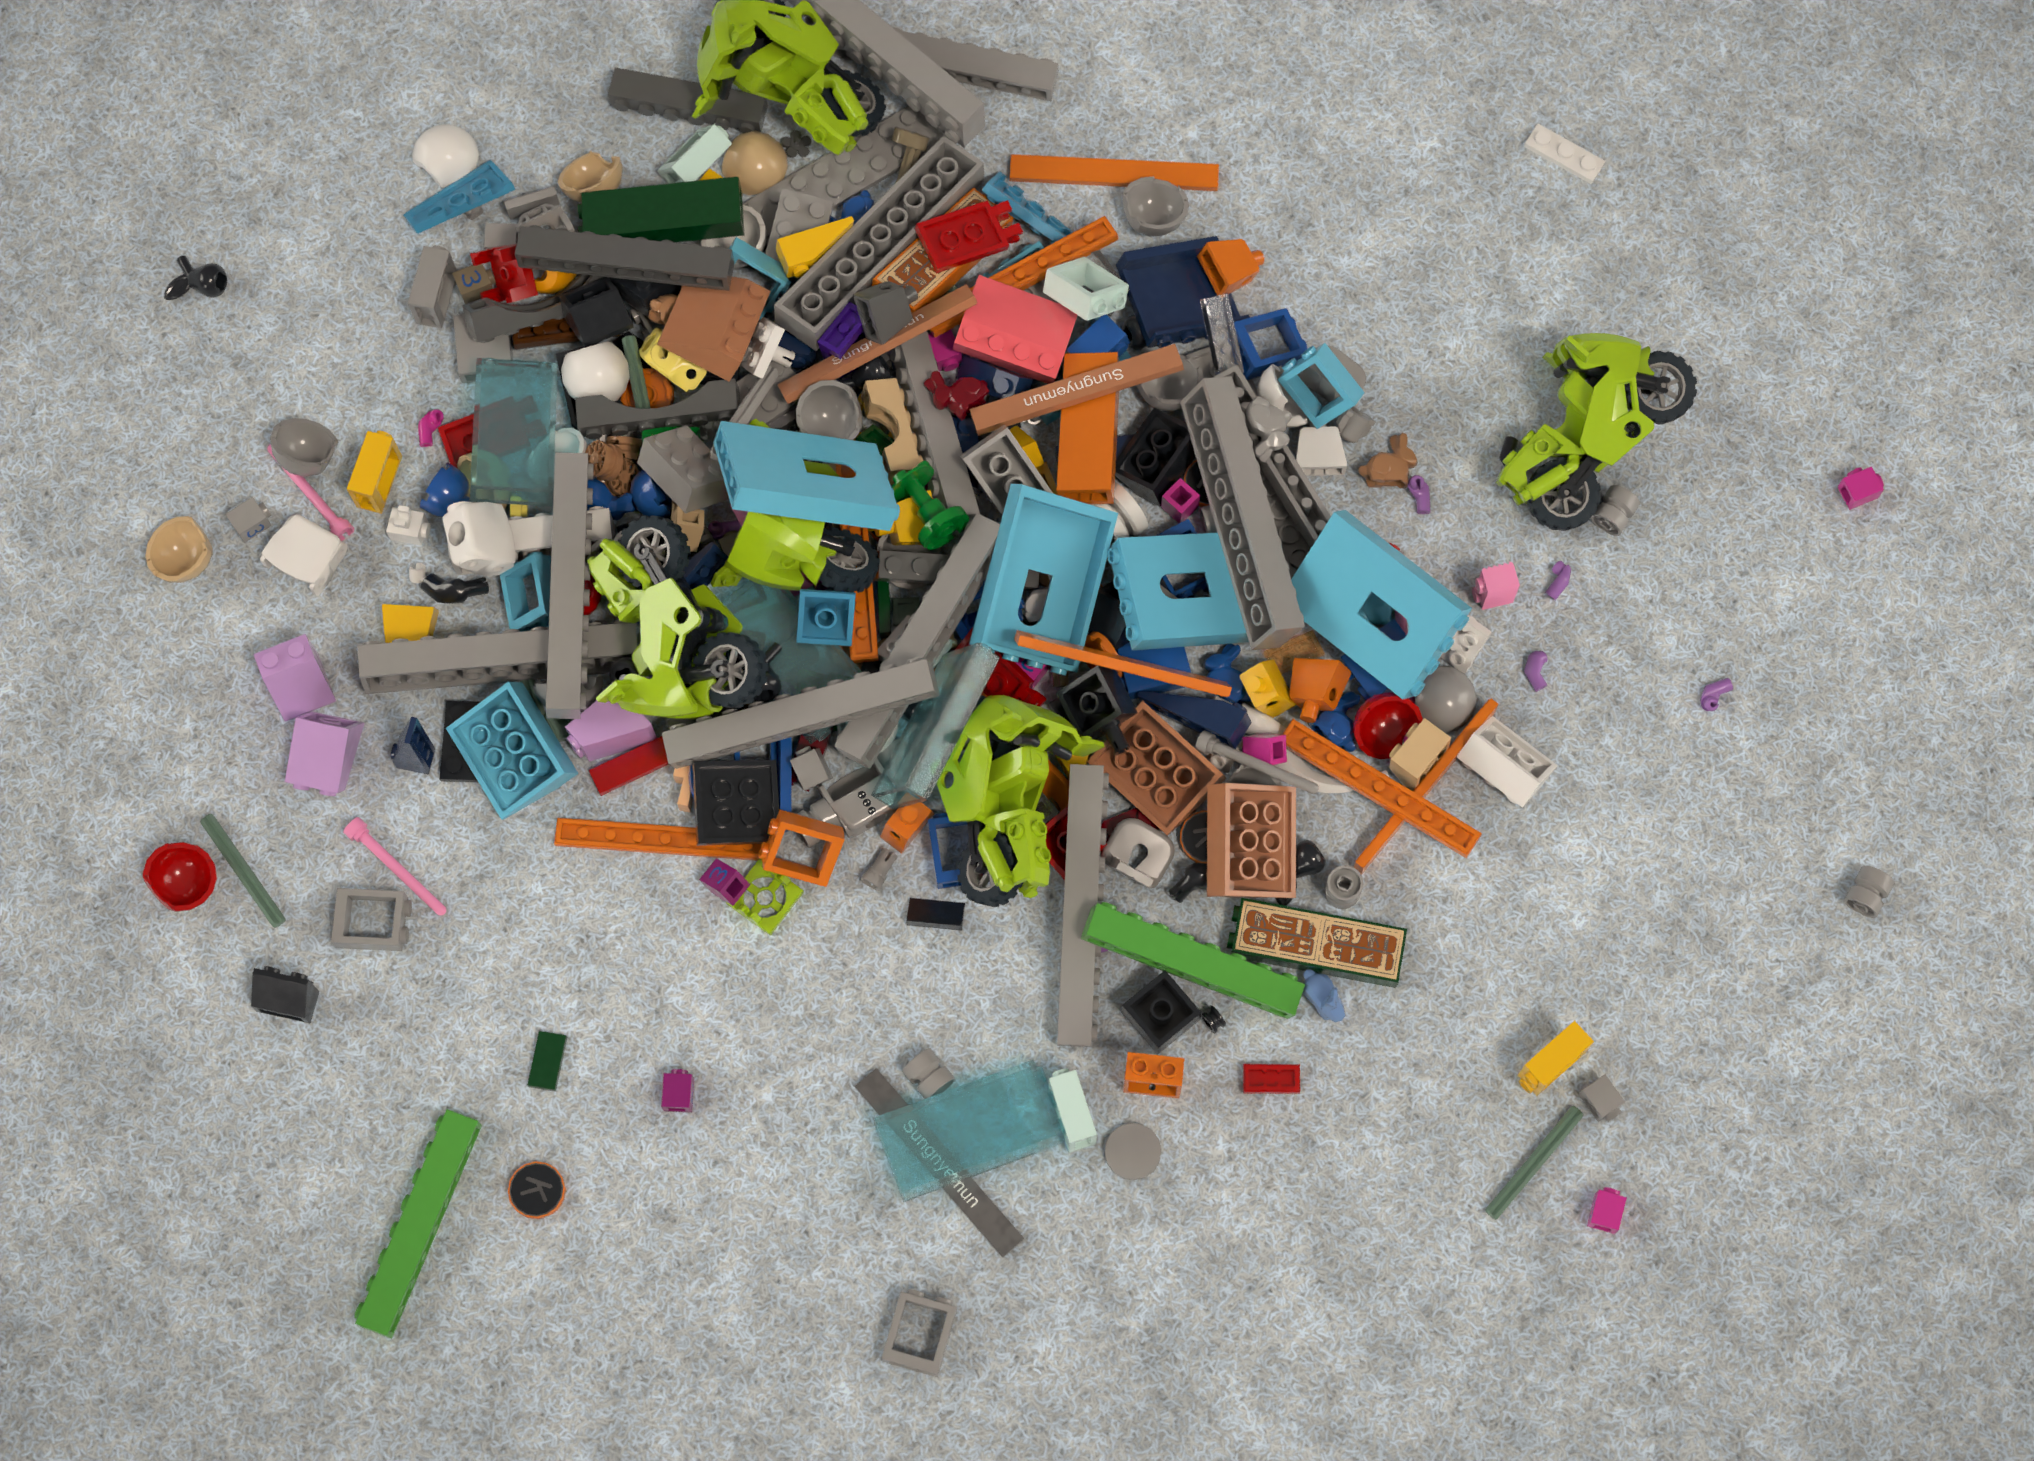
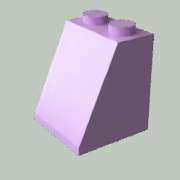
(295, 677)
(608, 731)
(322, 752)

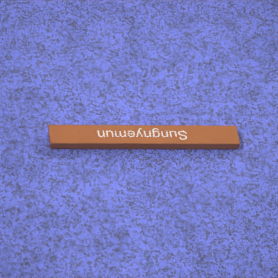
(866, 350)
(1077, 389)

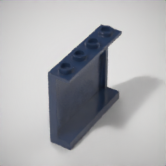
(1167, 291)

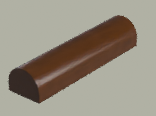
(550, 333)

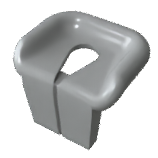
(1319, 383)
(1120, 845)

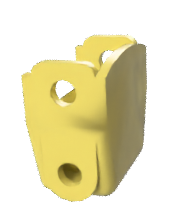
(670, 364)

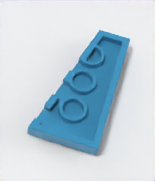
(463, 195)
(1029, 211)

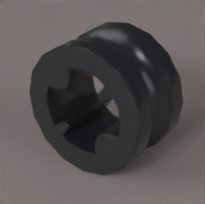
(1213, 1019)

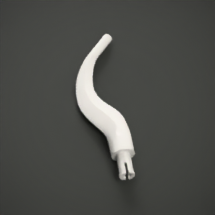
(1265, 724)

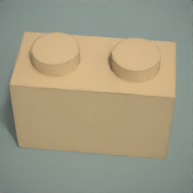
(1418, 753)

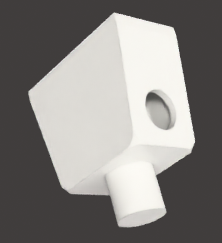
(1321, 451)

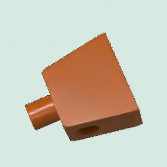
(1230, 264)
(1317, 685)
(906, 824)

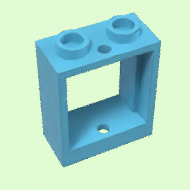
(764, 264)
(1336, 374)
(515, 593)

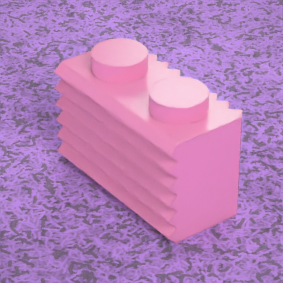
(1496, 586)

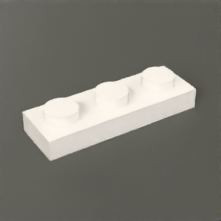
(1564, 153)

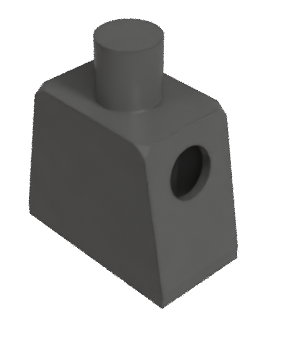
(884, 310)

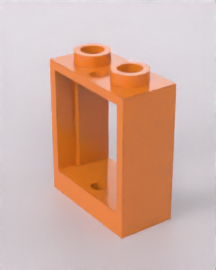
(811, 827)
(1149, 1069)

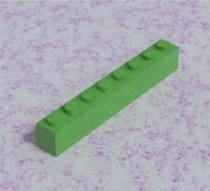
(1192, 960)
(418, 1223)

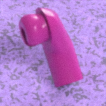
(428, 425)

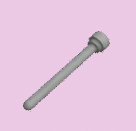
(1208, 743)

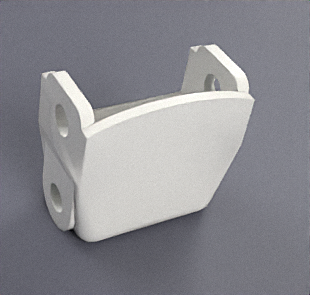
(479, 537)
(305, 552)

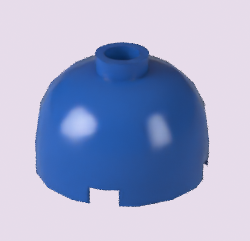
(445, 489)
(649, 497)

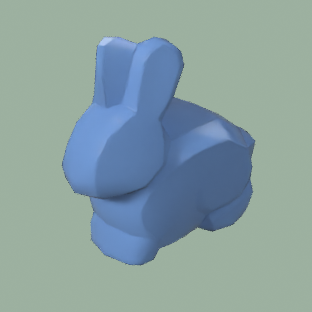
(1323, 995)

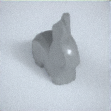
(1267, 423)

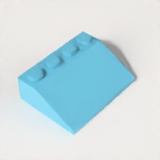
(511, 749)

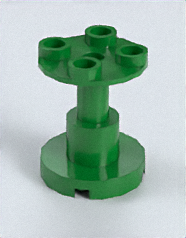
(937, 520)

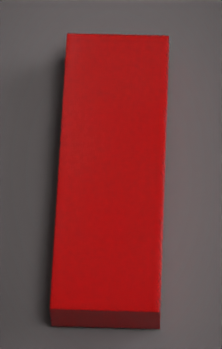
(629, 766)

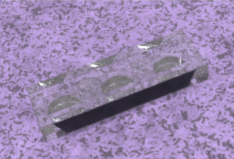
(1221, 333)

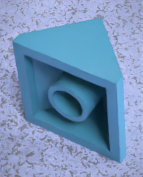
(825, 617)

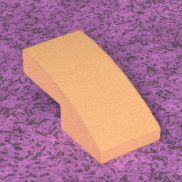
(685, 797)

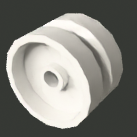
(1130, 516)

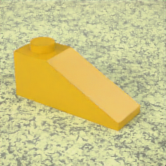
(804, 249)

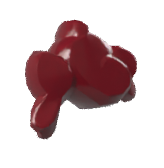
(958, 398)

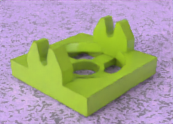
(768, 924)

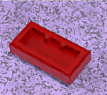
(1271, 1078)

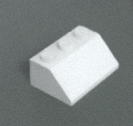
(1506, 761)

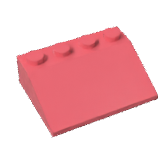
(1015, 330)

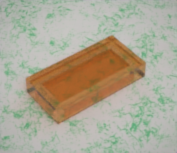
(1303, 646)

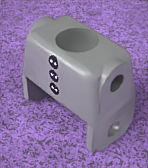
(853, 801)

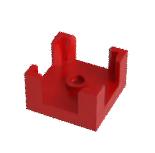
(511, 280)

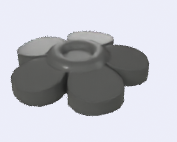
(796, 144)

